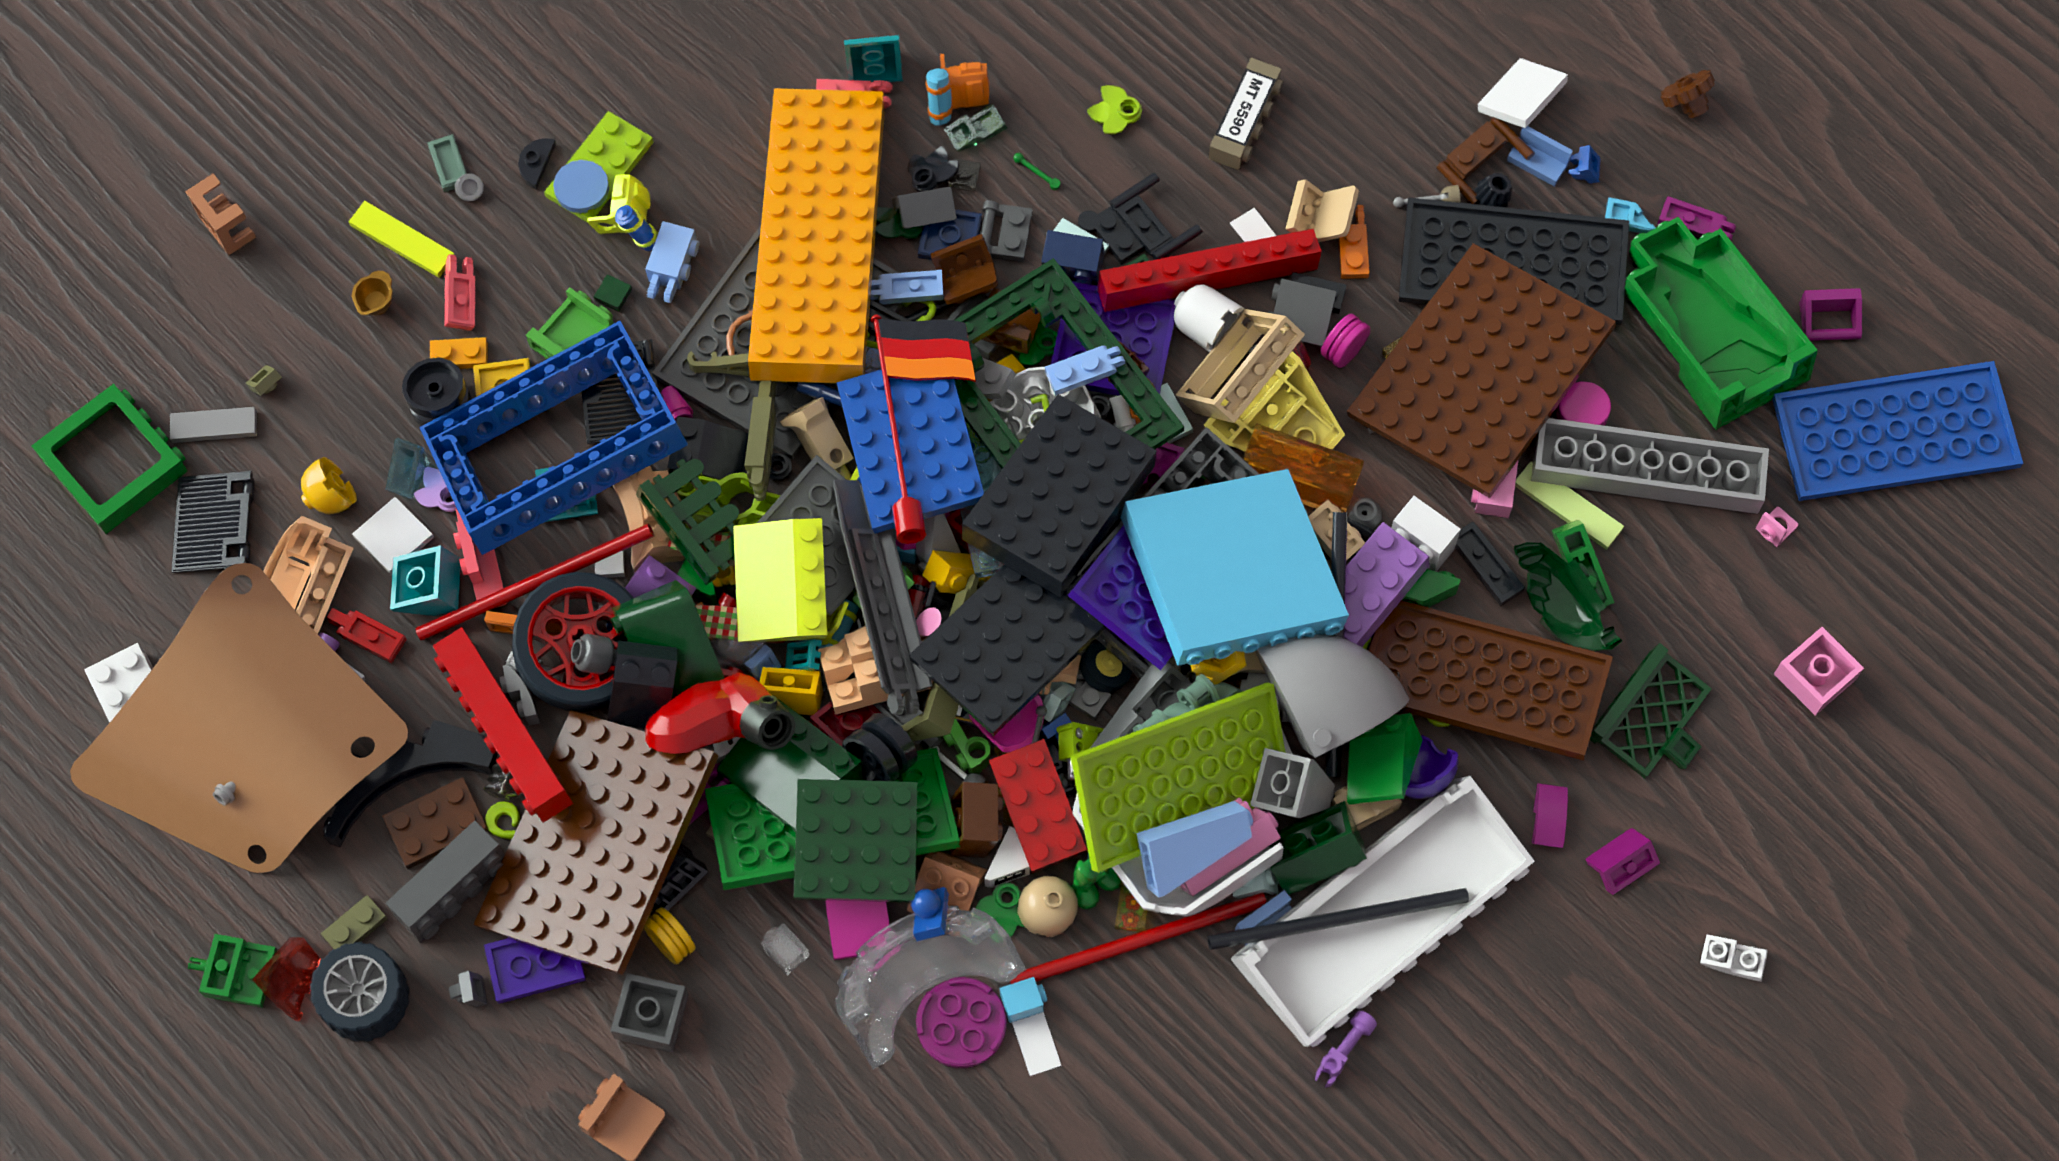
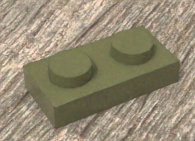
(355, 924)

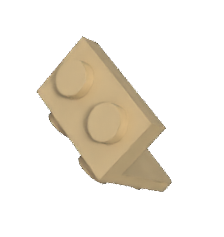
(1324, 212)

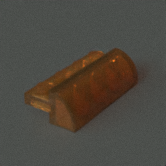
(1315, 470)

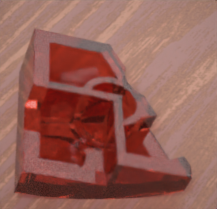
(289, 976)

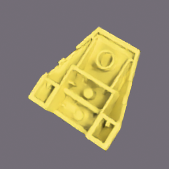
(1286, 404)

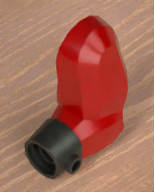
(718, 713)

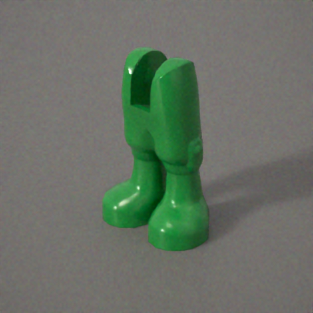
(1084, 883)

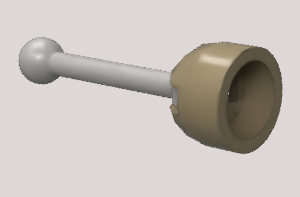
(1448, 194)

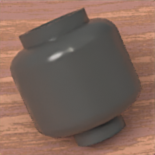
(593, 654)

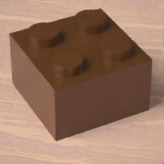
(976, 818)

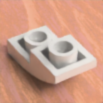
(1733, 958)

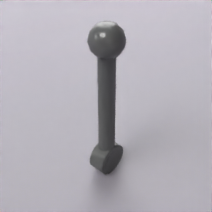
(1041, 711)

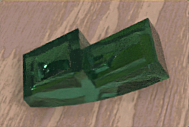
(974, 130)

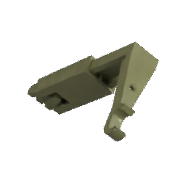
(762, 420)
(940, 707)

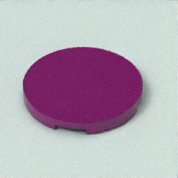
(961, 1022)

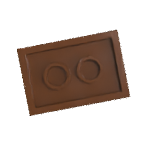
(432, 822)

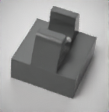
(469, 989)

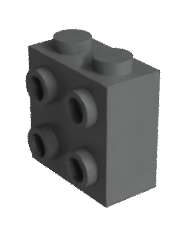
(1306, 307)

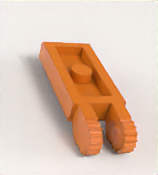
(1354, 249)

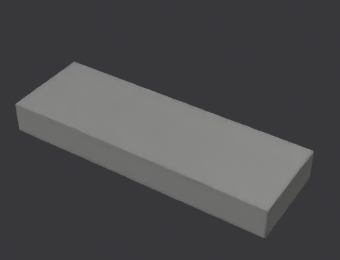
(213, 424)

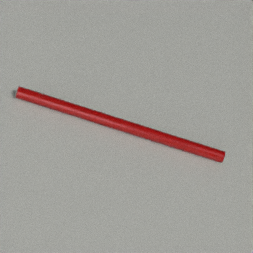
(531, 583)
(1143, 938)

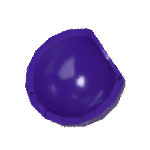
(1431, 771)

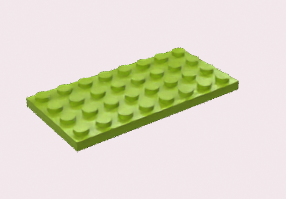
(1173, 771)

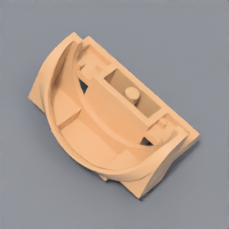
(638, 515)
(850, 656)

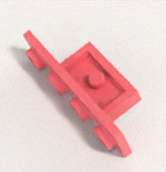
(481, 568)

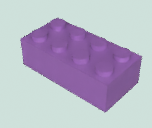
(1379, 580)

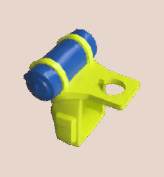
(628, 212)

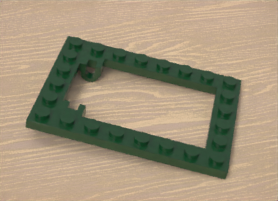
(1056, 297)

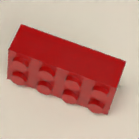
(1038, 806)

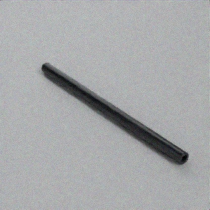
(1338, 570)
(1337, 918)

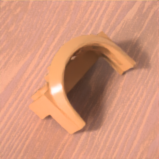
(326, 561)

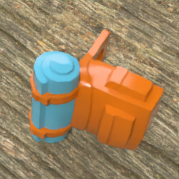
(956, 88)

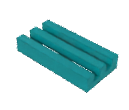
(810, 656)

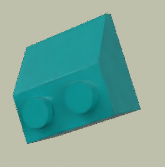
(426, 582)

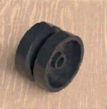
(434, 389)
(882, 748)

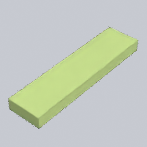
(1571, 507)

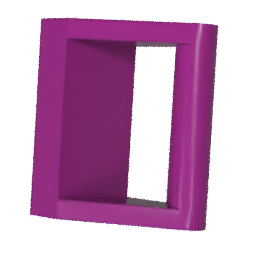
(1828, 301)

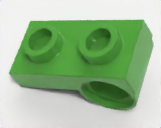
(965, 746)

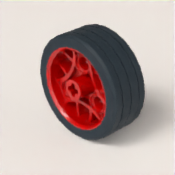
(530, 624)

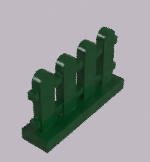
(672, 518)

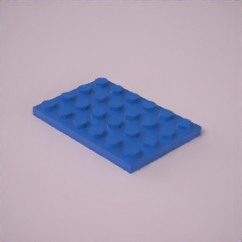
(932, 442)

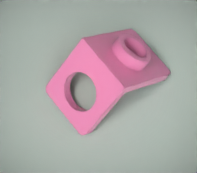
(1773, 530)

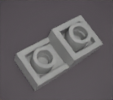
(518, 692)

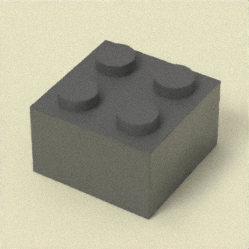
(649, 1012)

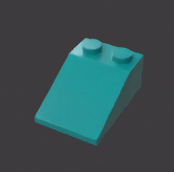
(874, 59)

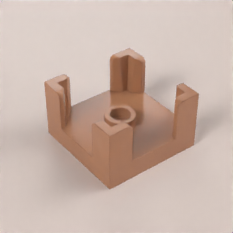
(219, 215)

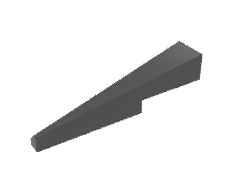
(1154, 691)

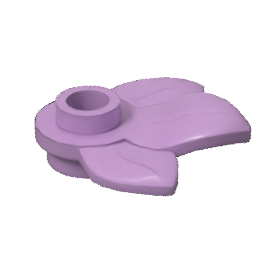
(435, 491)

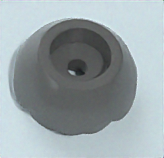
(1367, 505)

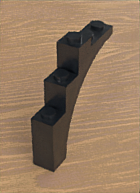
(443, 749)

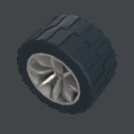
(359, 991)

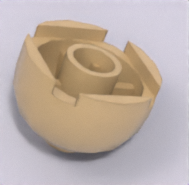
(1047, 906)

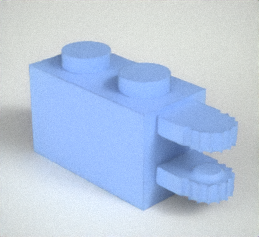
(671, 259)

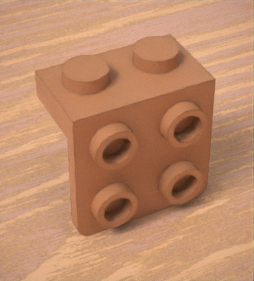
(621, 1118)

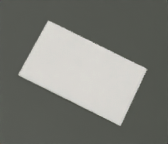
(1252, 226)
(1036, 1044)

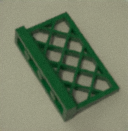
(1634, 690)

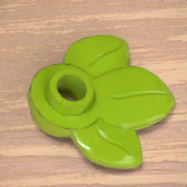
(1112, 110)

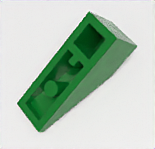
(1575, 544)

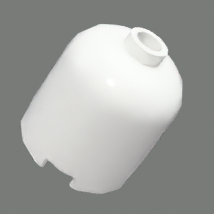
(1205, 315)

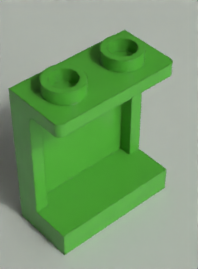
(569, 325)

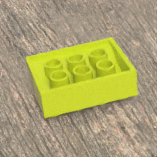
(780, 580)

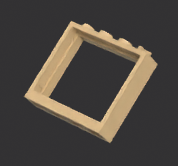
(1252, 375)

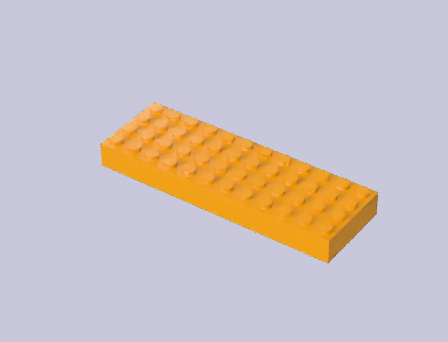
(817, 236)

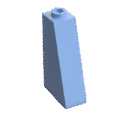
(1191, 844)

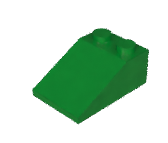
(1383, 760)

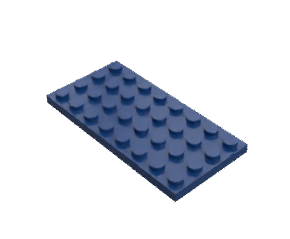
(1896, 430)

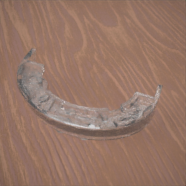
(898, 968)

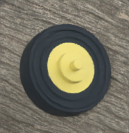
(1103, 669)

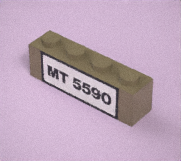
(1245, 113)

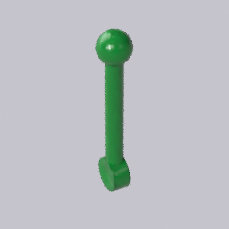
(1054, 183)

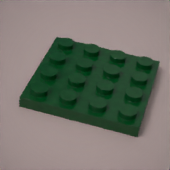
(855, 840)

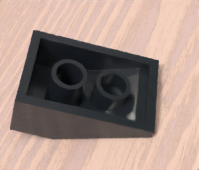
(715, 445)
(641, 682)

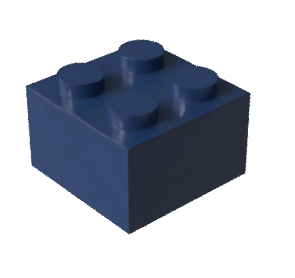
(1076, 254)

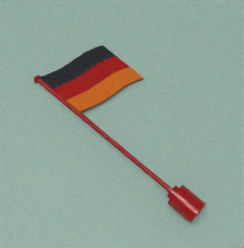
(918, 353)

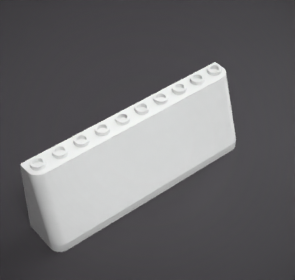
(1437, 848)

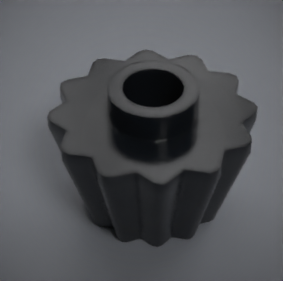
(1494, 190)

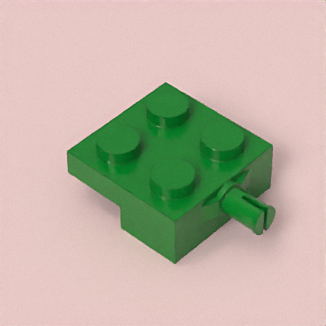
(231, 970)

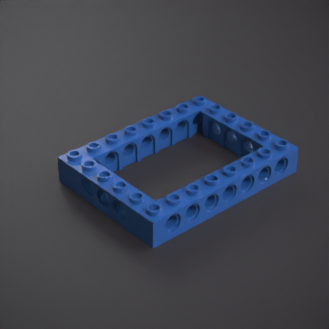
(572, 481)

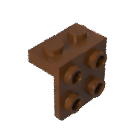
(966, 269)

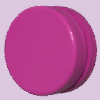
(1345, 340)
(1585, 404)

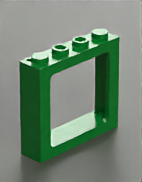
(137, 492)

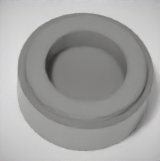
(469, 187)

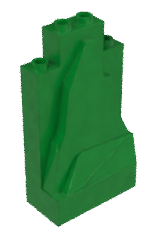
(1716, 320)

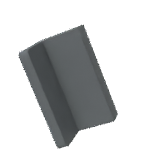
(925, 207)

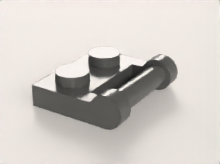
(1013, 231)

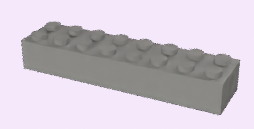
(1651, 465)

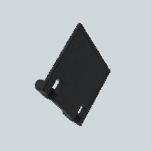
(607, 404)
(211, 521)

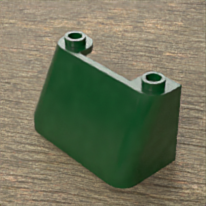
(672, 620)

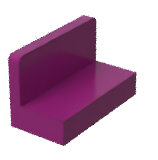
(1624, 860)

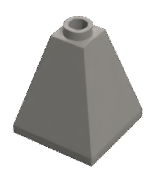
(1291, 785)

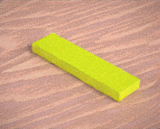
(400, 238)

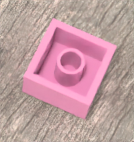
(1818, 671)

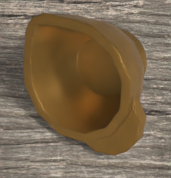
(373, 293)

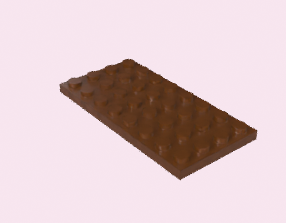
(1493, 678)

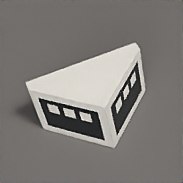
(1008, 862)

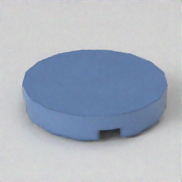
(581, 186)

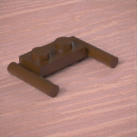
(1476, 151)

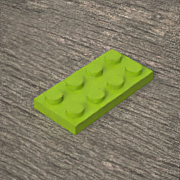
(615, 148)

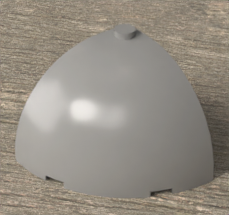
(1330, 689)

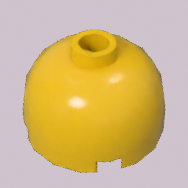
(325, 488)

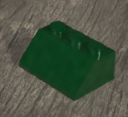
(1318, 848)

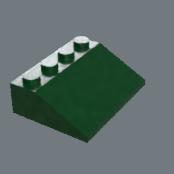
(773, 774)

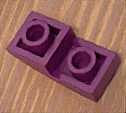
(1550, 815)

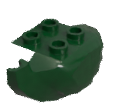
(1565, 598)

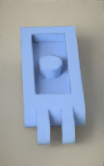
(908, 287)
(1083, 368)

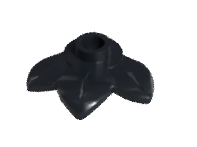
(931, 170)

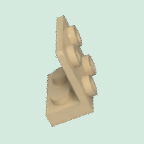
(1322, 521)

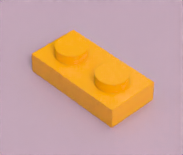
(461, 352)

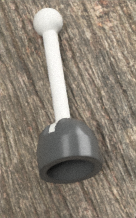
(973, 777)

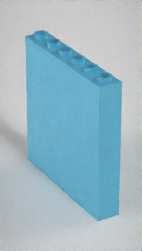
(1233, 566)

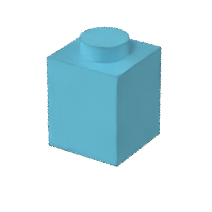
(1023, 999)

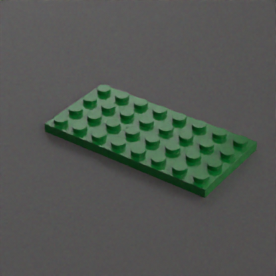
(761, 849)

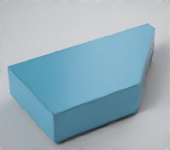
(1628, 211)

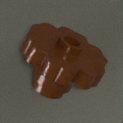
(1690, 93)

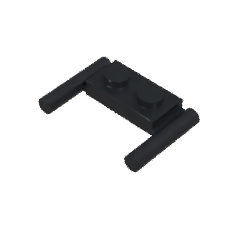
(1146, 225)

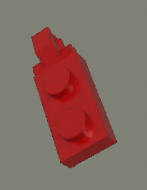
(368, 633)

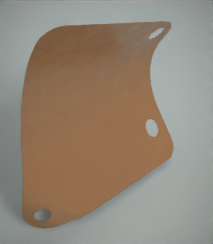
(243, 702)

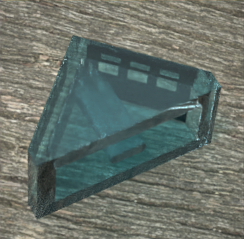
(406, 468)

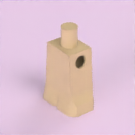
(819, 435)

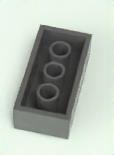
(447, 882)

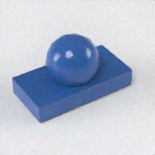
(930, 913)

